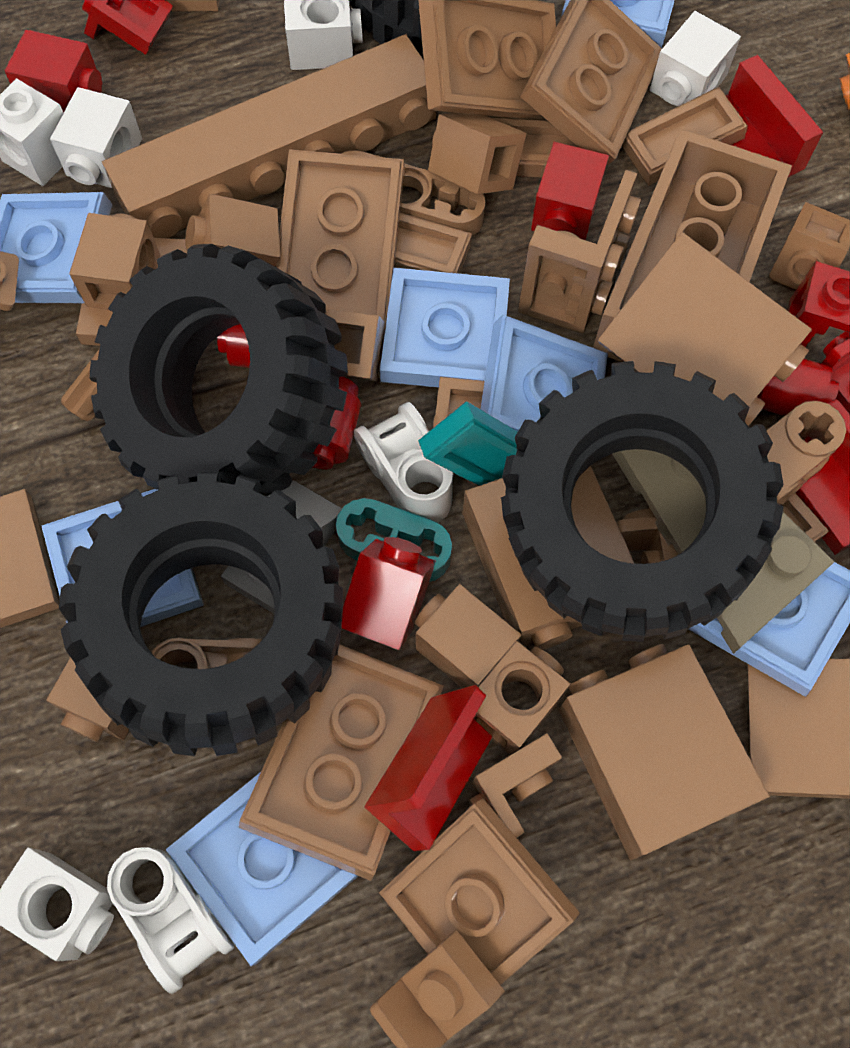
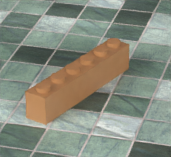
(248, 145)

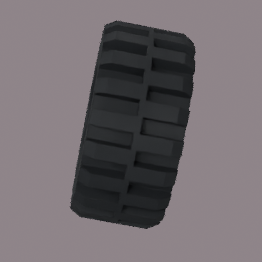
(154, 349)
(657, 416)
(184, 530)

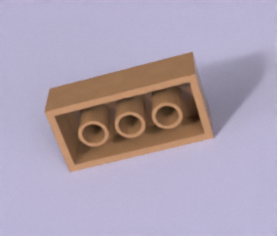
(714, 197)

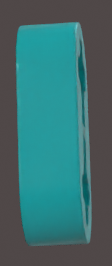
(392, 523)

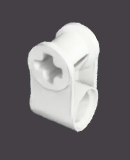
(398, 461)
(167, 919)

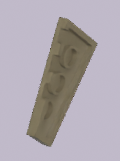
(680, 514)

